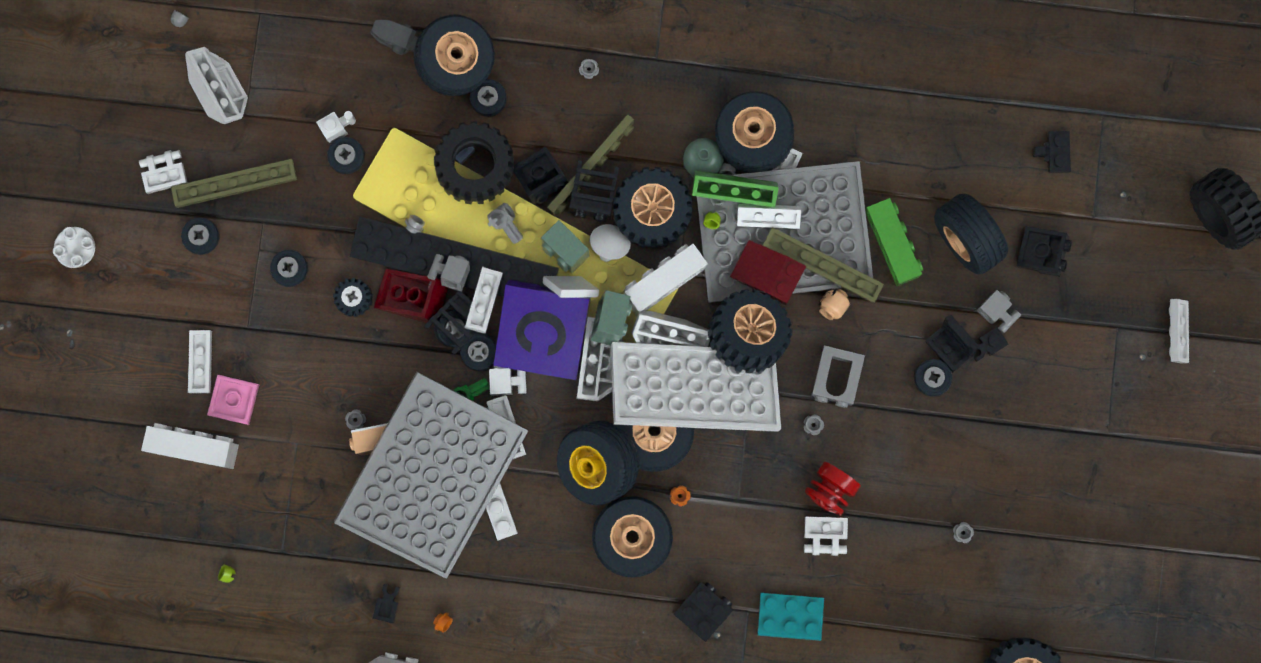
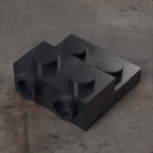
(540, 176)
(1044, 251)
(704, 611)

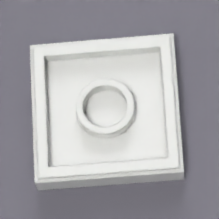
(570, 286)

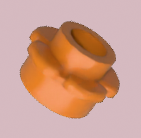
(680, 490)
(442, 622)

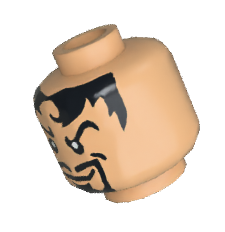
(834, 304)

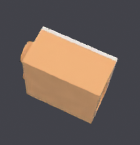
(365, 439)

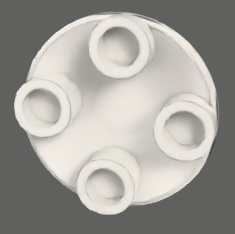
(609, 242)
(74, 247)

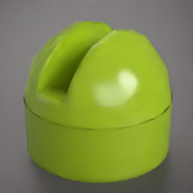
(715, 223)
(225, 574)

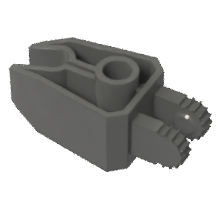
(396, 36)

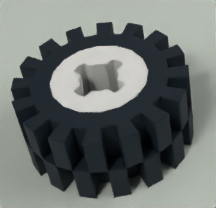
(359, 300)

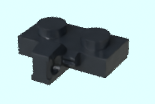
(1056, 151)

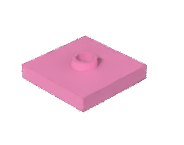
(233, 399)

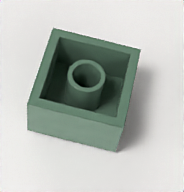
(564, 247)
(611, 317)

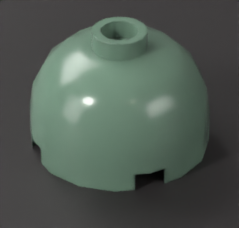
(702, 156)

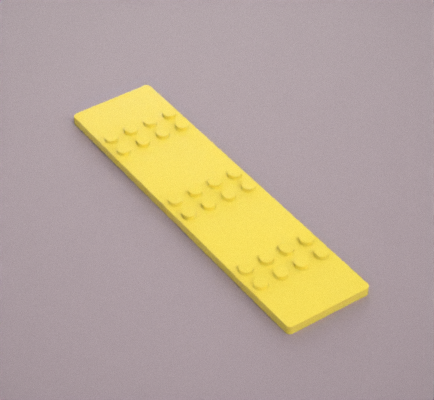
(406, 184)

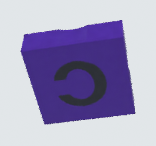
(541, 331)

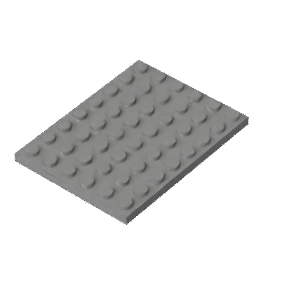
(829, 222)
(431, 475)

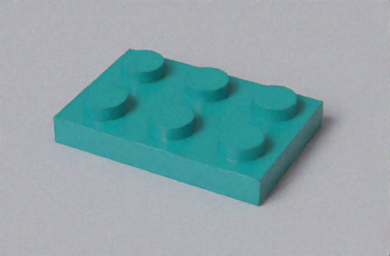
(790, 616)

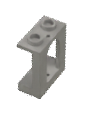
(820, 391)

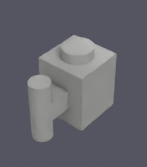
(452, 273)
(995, 308)

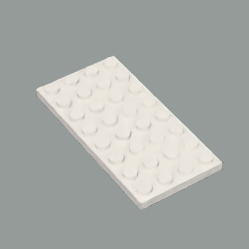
(690, 389)

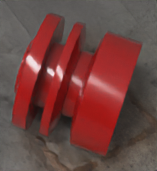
(832, 488)

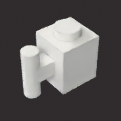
(333, 127)
(502, 381)

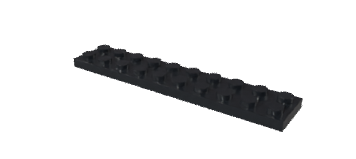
(415, 254)

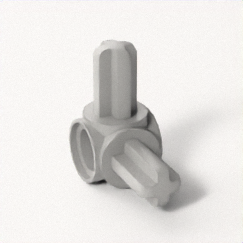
(503, 218)

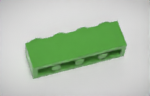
(735, 188)
(893, 241)

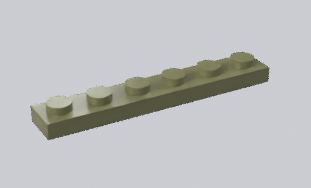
(597, 159)
(234, 183)
(824, 265)

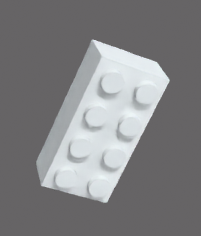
(666, 279)
(190, 447)

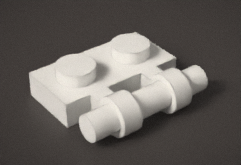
(164, 177)
(825, 529)

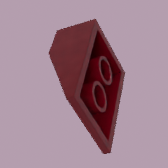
(768, 271)
(410, 295)

